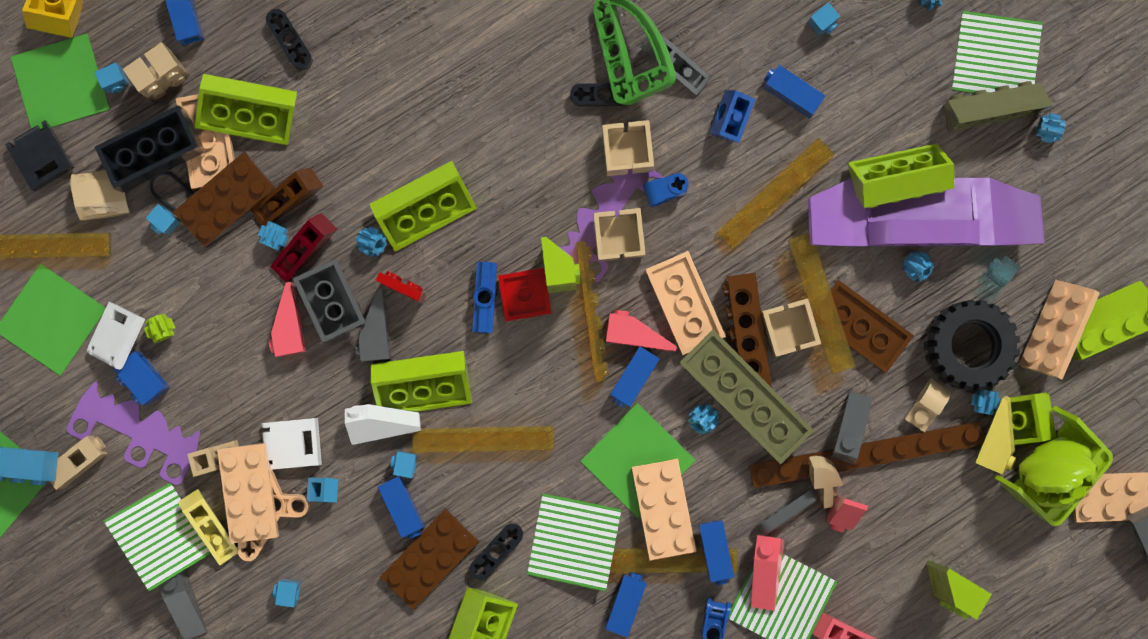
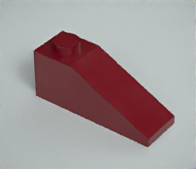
(303, 246)

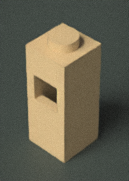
(78, 460)

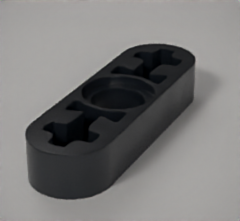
(291, 30)
(586, 99)
(479, 559)

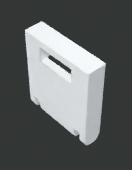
(113, 339)
(287, 446)

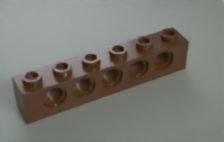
(748, 285)

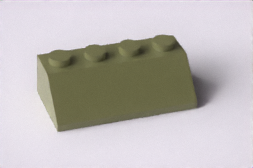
(995, 106)

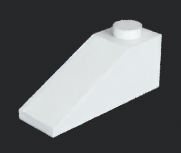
(377, 422)

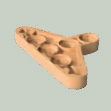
(285, 511)

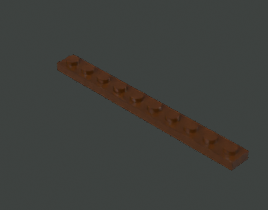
(873, 453)

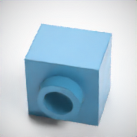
(824, 20)
(112, 78)
(162, 220)
(404, 464)
(322, 490)
(287, 592)

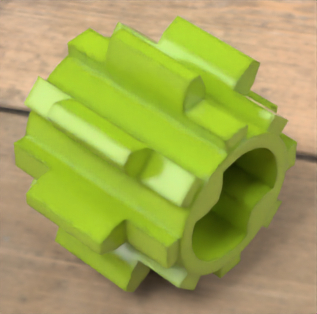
(159, 328)

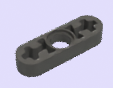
(787, 511)

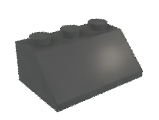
(329, 301)

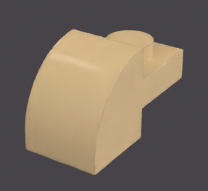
(928, 405)
(207, 460)
(825, 478)

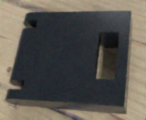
(37, 150)

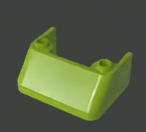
(1078, 431)

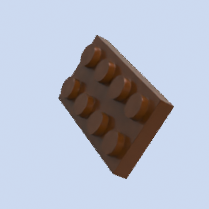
(224, 199)
(868, 328)
(429, 559)

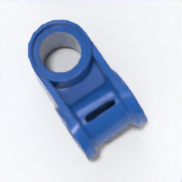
(661, 189)
(715, 619)

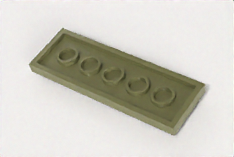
(746, 396)

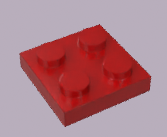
(394, 282)
(524, 294)

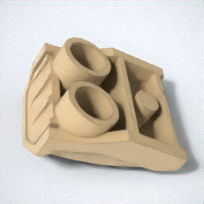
(95, 196)

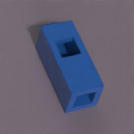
(185, 21)
(793, 91)
(634, 377)
(402, 507)
(716, 552)
(626, 604)

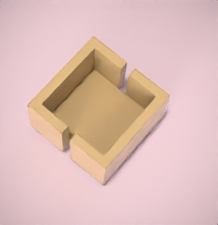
(153, 84)
(628, 149)
(619, 234)
(790, 328)

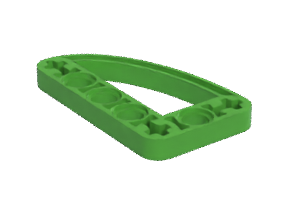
(628, 82)

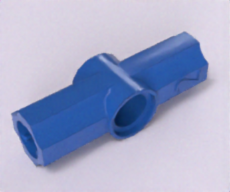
(485, 281)

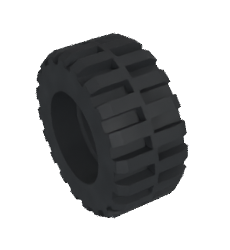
(1002, 338)

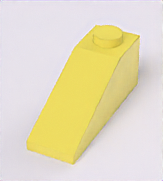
(999, 442)
(208, 526)

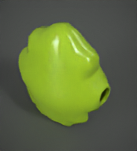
(1058, 473)

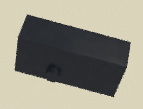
(150, 149)

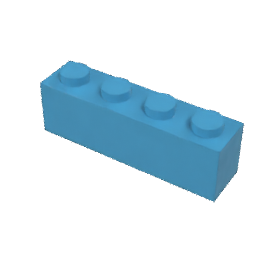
(28, 464)

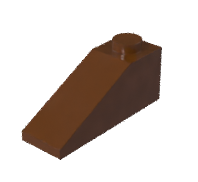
(287, 196)

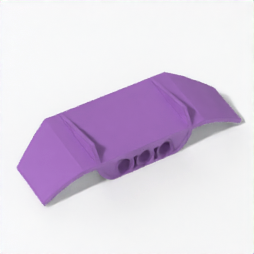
(969, 215)

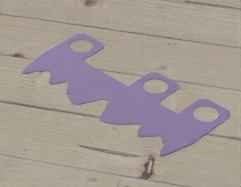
(609, 198)
(148, 434)

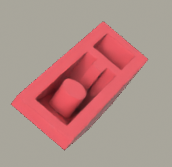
(287, 328)
(631, 332)
(845, 514)
(766, 572)
(832, 628)

